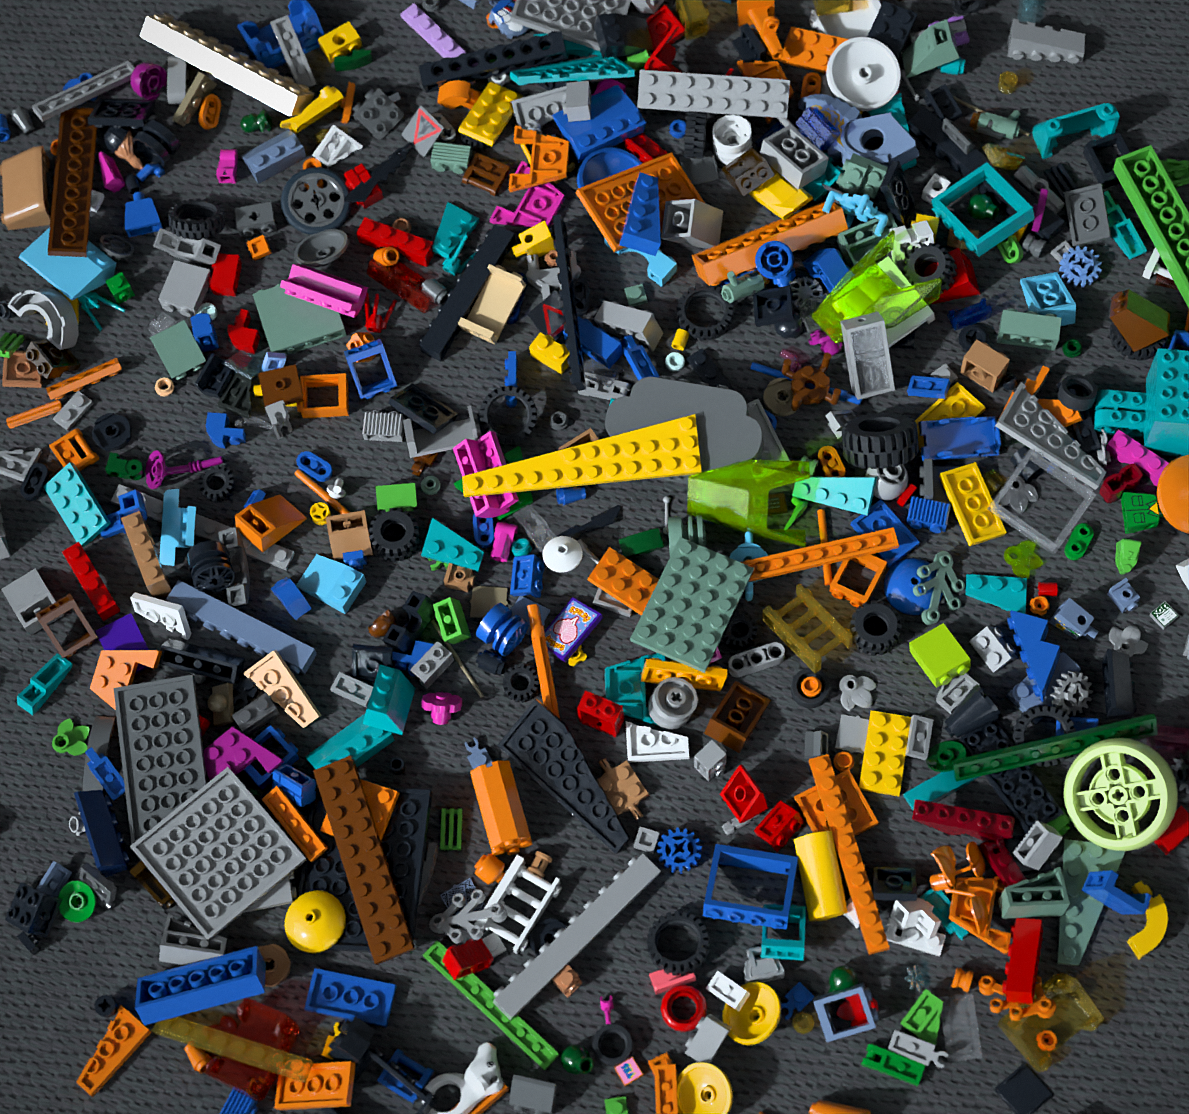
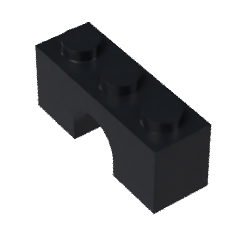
(419, 614)

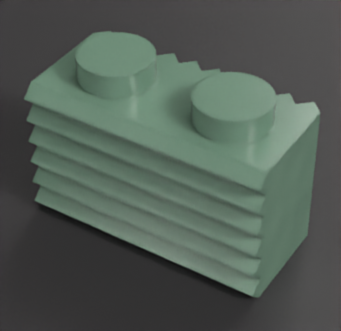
(451, 157)

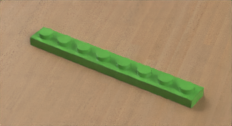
(483, 999)

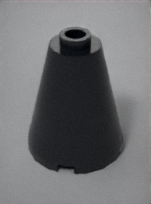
(972, 713)

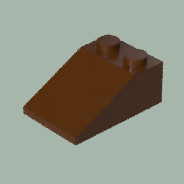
(737, 716)

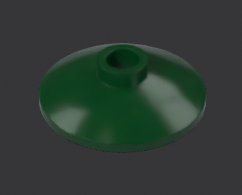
(943, 753)

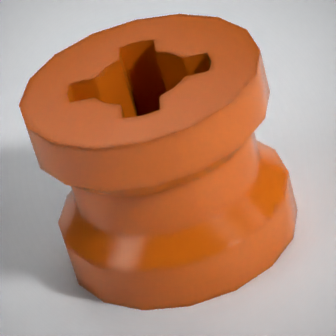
(962, 979)

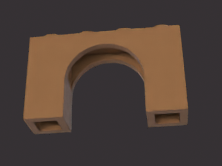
(148, 562)

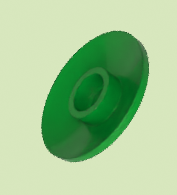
(70, 906)

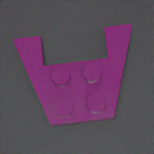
(237, 752)

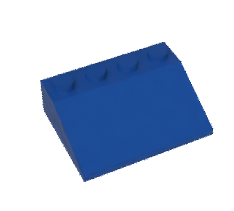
(611, 122)

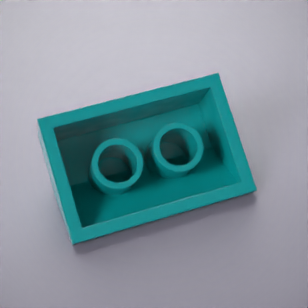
(389, 701)

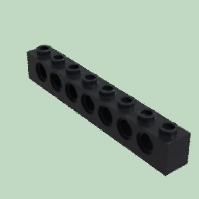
(501, 66)

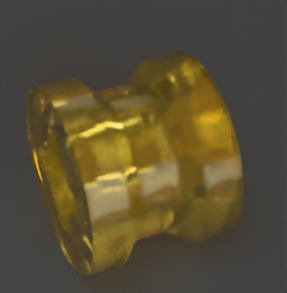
(1011, 80)

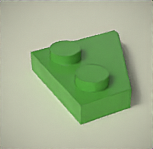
(924, 1017)

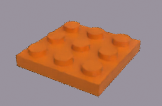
(381, 803)
(857, 808)

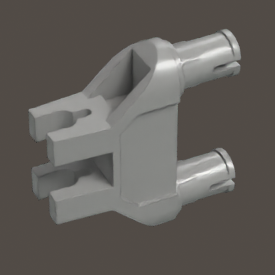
(546, 279)

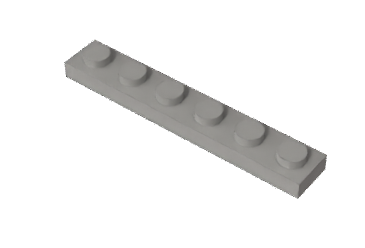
(83, 91)

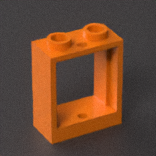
(322, 381)
(856, 599)

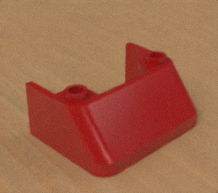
(665, 54)

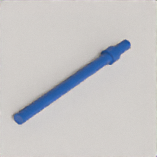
(845, 396)

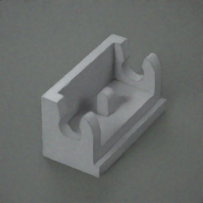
(279, 417)

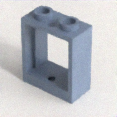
(825, 1018)

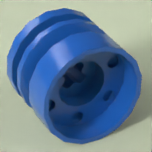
(502, 629)

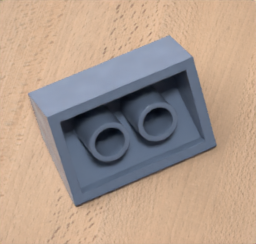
(274, 156)

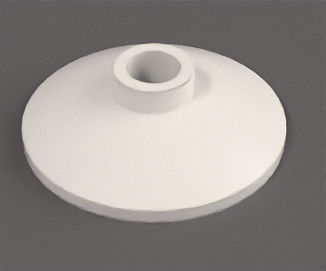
(562, 561)

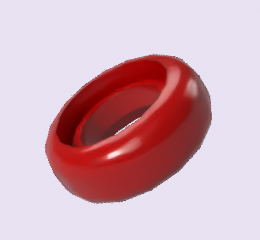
(673, 994)

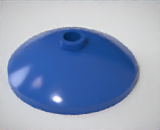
(899, 588)

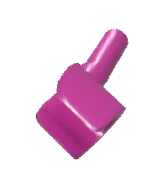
(607, 1006)

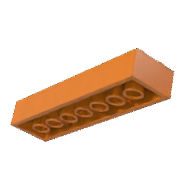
(796, 232)

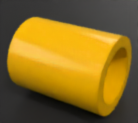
(680, 339)

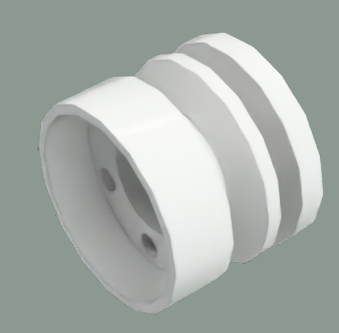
(731, 138)

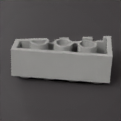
(1045, 43)

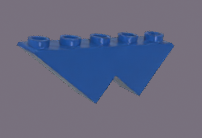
(1039, 655)

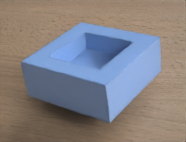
(273, 361)

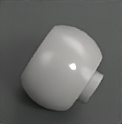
(889, 482)

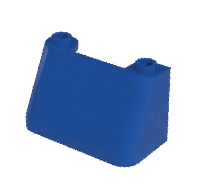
(264, 43)

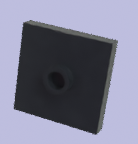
(367, 660)

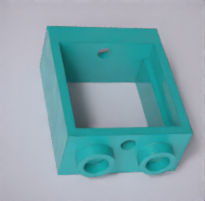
(785, 948)

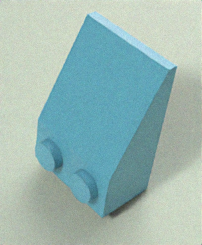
(1049, 296)
(332, 583)

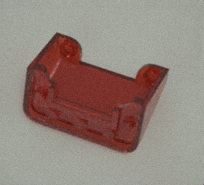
(262, 1026)

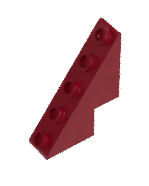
(960, 821)

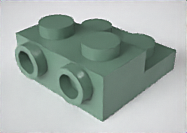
(861, 176)

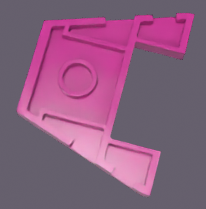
(537, 205)

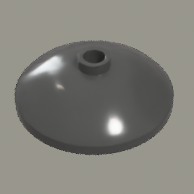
(321, 248)

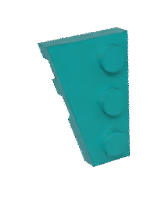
(452, 229)

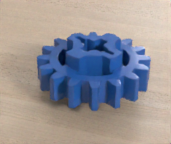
(673, 856)

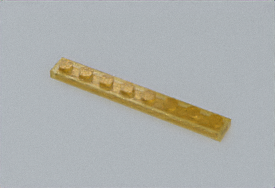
(235, 1047)

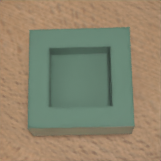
(635, 295)

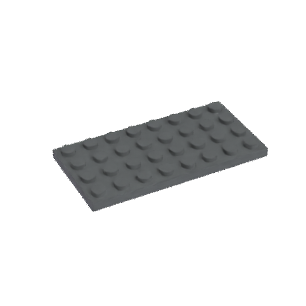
(159, 748)

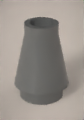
(23, 120)

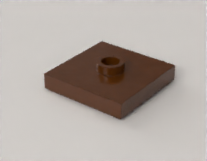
(281, 385)

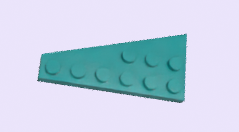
(577, 70)

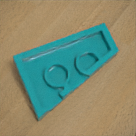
(449, 547)
(1003, 592)

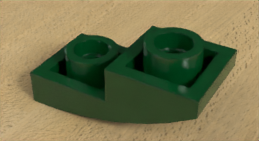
(358, 59)
(641, 543)

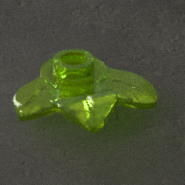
(1025, 560)

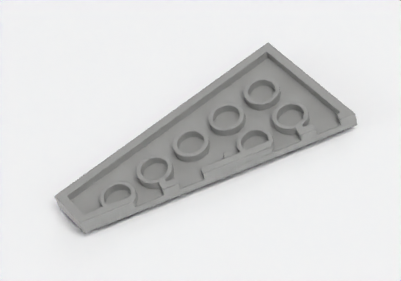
(1041, 431)

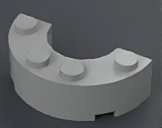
(55, 309)

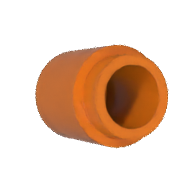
(386, 256)

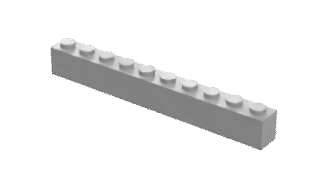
(576, 936)

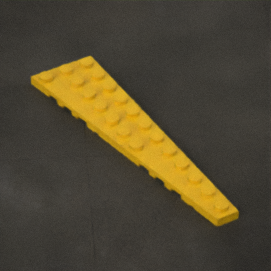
(635, 455)

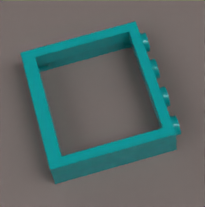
(999, 233)

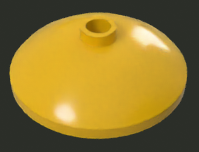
(325, 926)
(761, 1002)
(694, 1086)

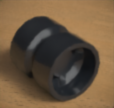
(1031, 469)

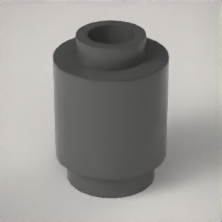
(435, 291)

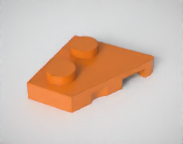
(1060, 412)

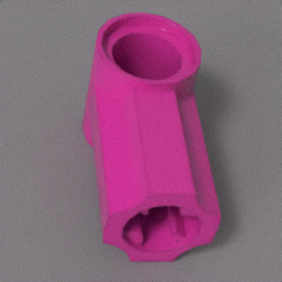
(503, 540)

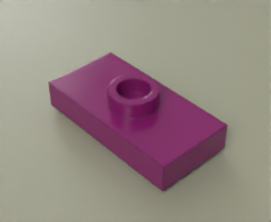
(1038, 210)

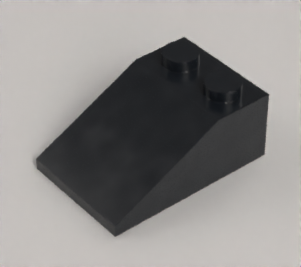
(622, 35)

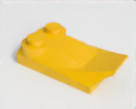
(326, 102)
(780, 196)

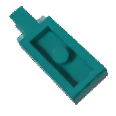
(941, 911)

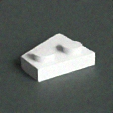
(335, 146)

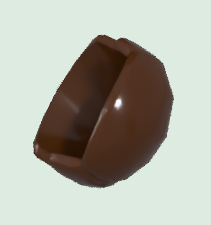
(382, 624)

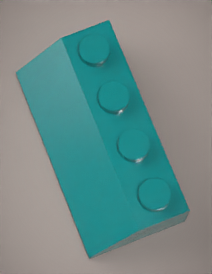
(354, 740)

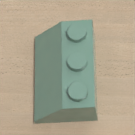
(1029, 329)

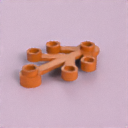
(1035, 1008)

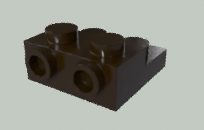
(50, 360)

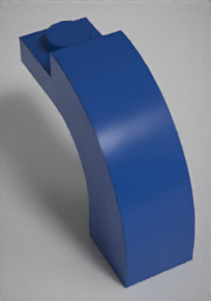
(129, 503)

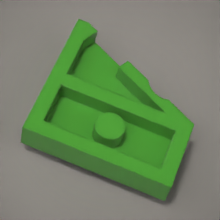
(1177, 171)

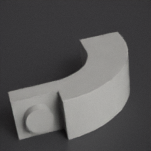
(196, 251)

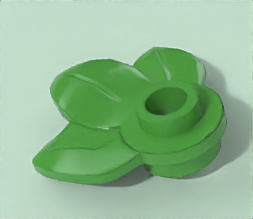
(73, 736)

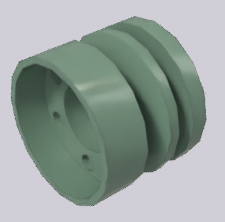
(692, 532)

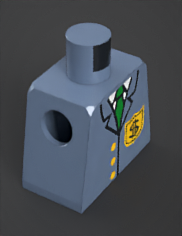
(1073, 620)

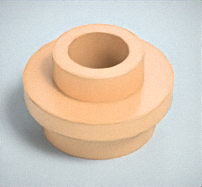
(160, 383)

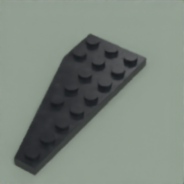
(554, 760)

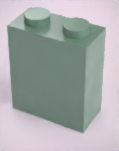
(178, 350)

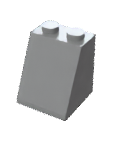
(692, 223)

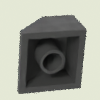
(532, 1095)

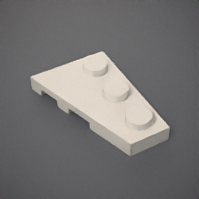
(159, 610)
(653, 745)

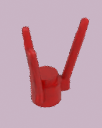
(375, 322)

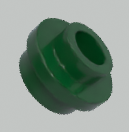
(1072, 343)

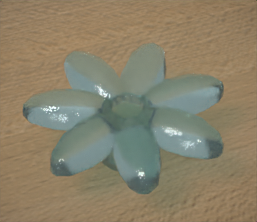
(915, 978)

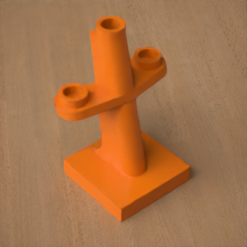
(761, 15)

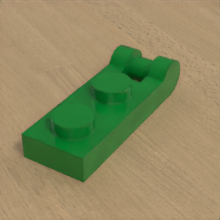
(893, 1065)

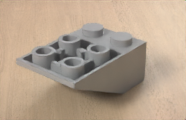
(27, 597)

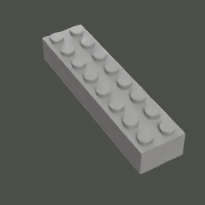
(713, 94)

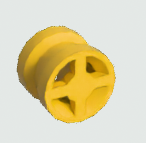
(319, 509)

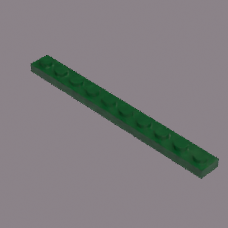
(1051, 747)

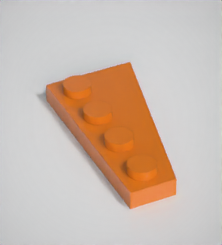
(117, 1046)

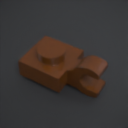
(422, 461)

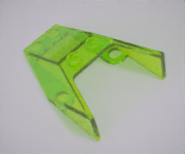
(871, 290)
(739, 496)

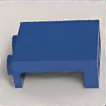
(1101, 887)

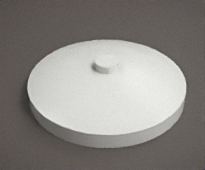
(863, 73)

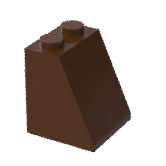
(1138, 319)

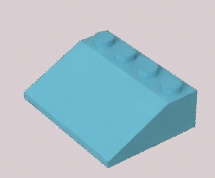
(69, 274)

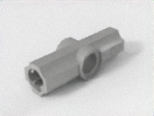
(1031, 182)

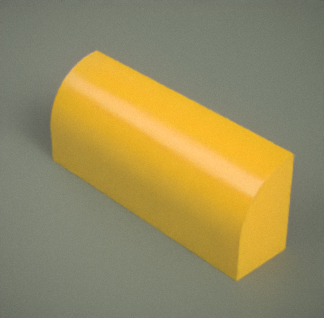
(820, 876)

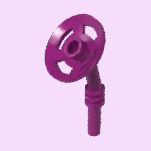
(161, 470)

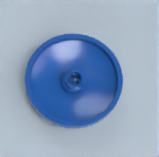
(603, 164)

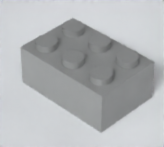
(794, 157)

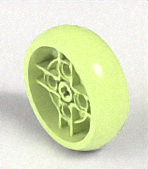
(1128, 831)

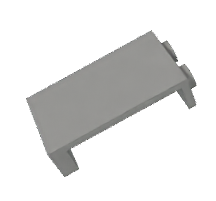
(423, 442)

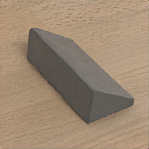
(958, 136)

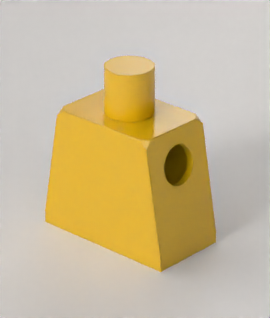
(535, 240)

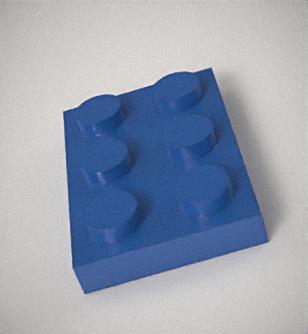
(882, 518)

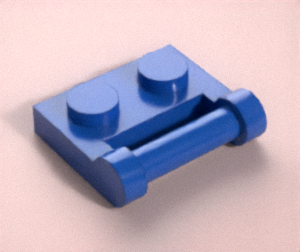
(396, 1086)

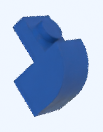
(219, 432)
(291, 598)
(405, 661)

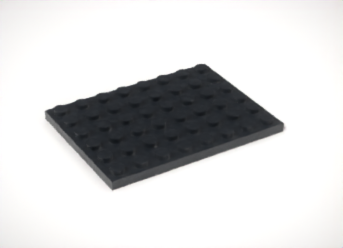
(404, 850)

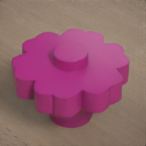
(441, 706)

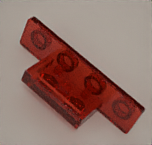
(402, 282)

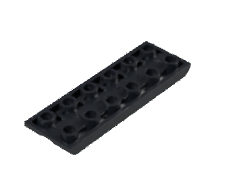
(1016, 787)

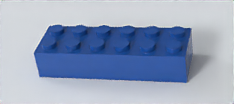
(200, 985)

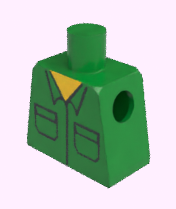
(1140, 512)

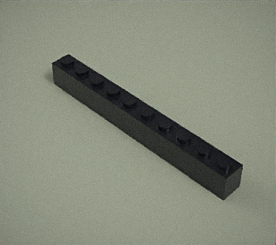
(929, 130)

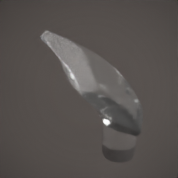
(253, 422)

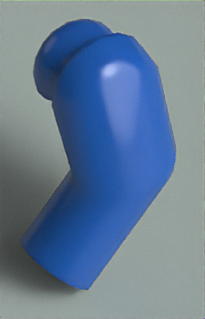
(149, 169)

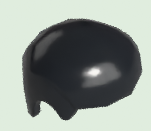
(791, 328)

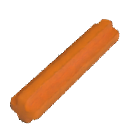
(34, 414)

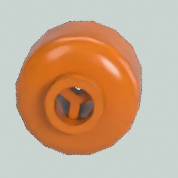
(489, 869)

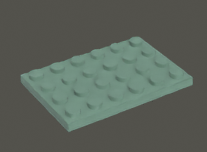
(692, 605)

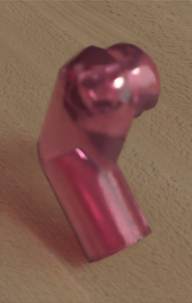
(795, 365)

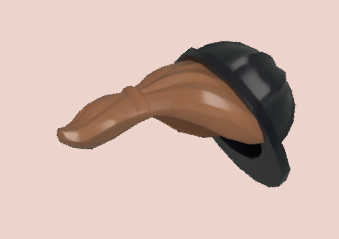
(120, 142)

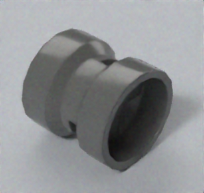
(1034, 246)

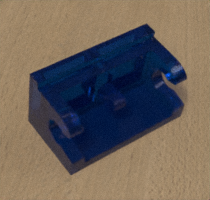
(969, 315)

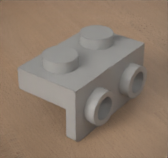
(993, 648)

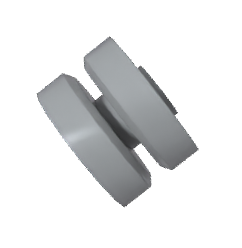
(672, 703)

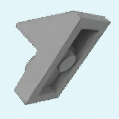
(838, 419)

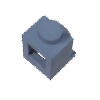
(1123, 603)

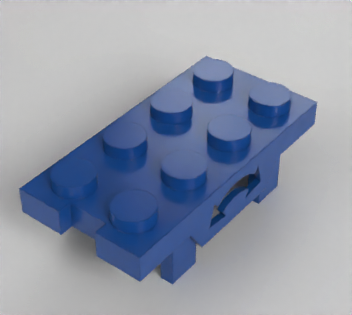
(959, 438)

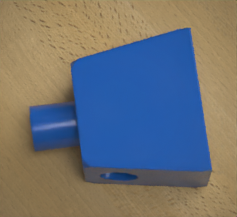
(141, 216)

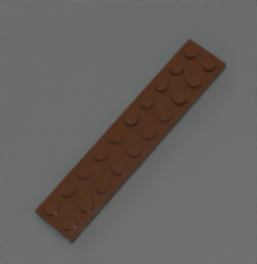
(72, 184)
(364, 860)

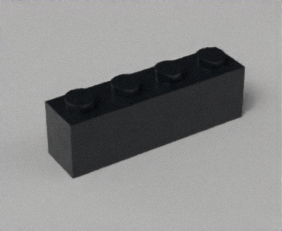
(201, 661)

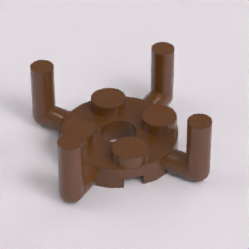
(817, 377)

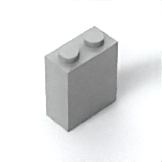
(185, 288)

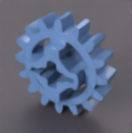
(1078, 268)

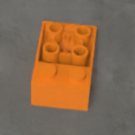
(268, 521)

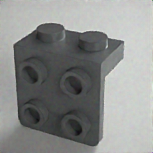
(377, 113)
(932, 485)

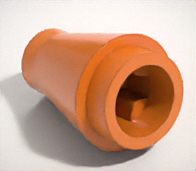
(198, 1058)

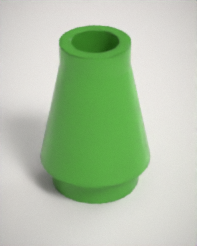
(638, 60)

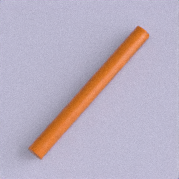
(321, 492)
(823, 539)

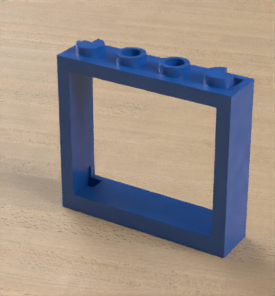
(757, 861)

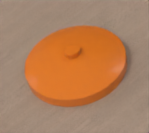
(1174, 493)

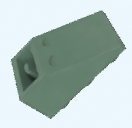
(930, 49)

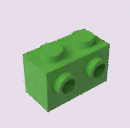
(396, 496)
(451, 621)

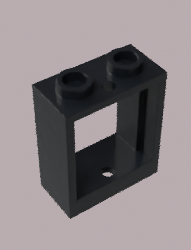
(1108, 179)

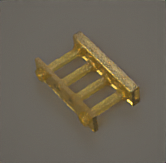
(798, 644)

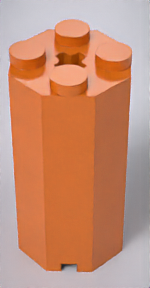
(501, 808)

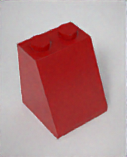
(965, 282)

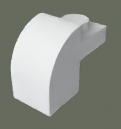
(917, 914)

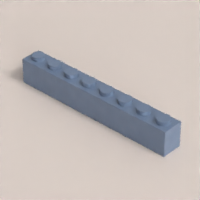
(241, 627)

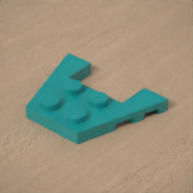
(625, 687)

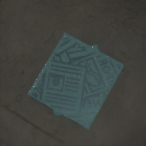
(245, 364)

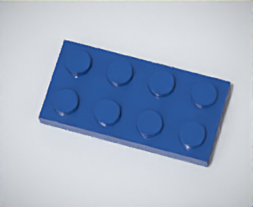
(349, 997)

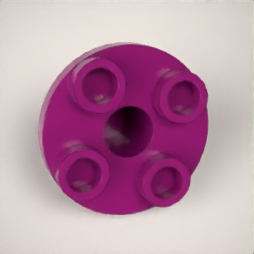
(826, 342)

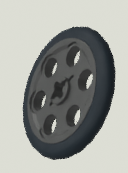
(311, 176)

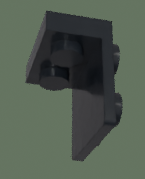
(33, 910)

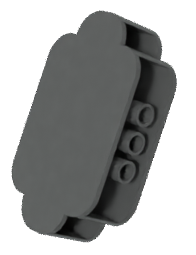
(721, 415)

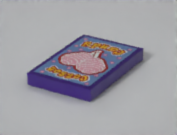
(570, 629)

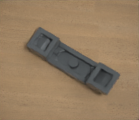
(240, 588)
(99, 740)

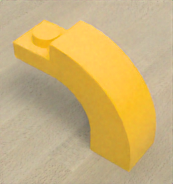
(1156, 924)

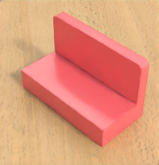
(664, 982)

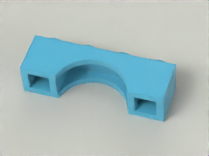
(660, 267)

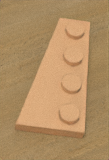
(279, 682)

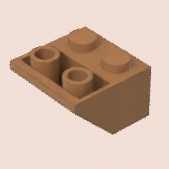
(349, 533)

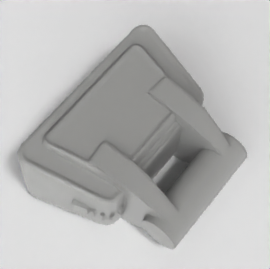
(761, 968)

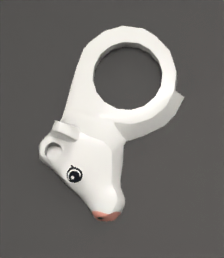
(479, 1080)

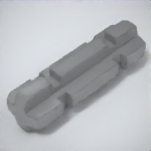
(729, 827)

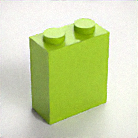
(940, 655)

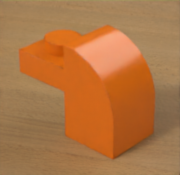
(457, 93)

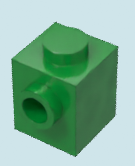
(120, 288)

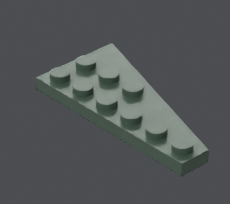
(1083, 912)

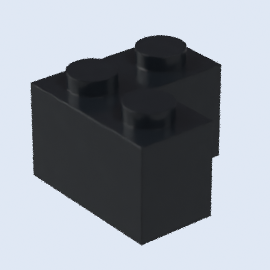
(351, 1041)

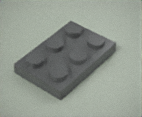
(1087, 215)

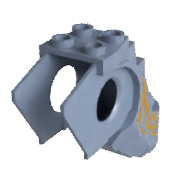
(857, 130)

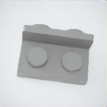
(432, 664)

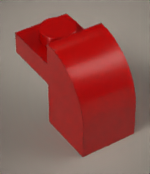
(242, 336)

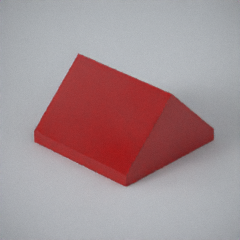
(743, 795)

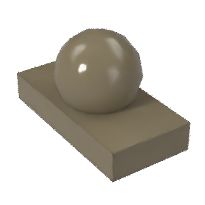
(222, 704)

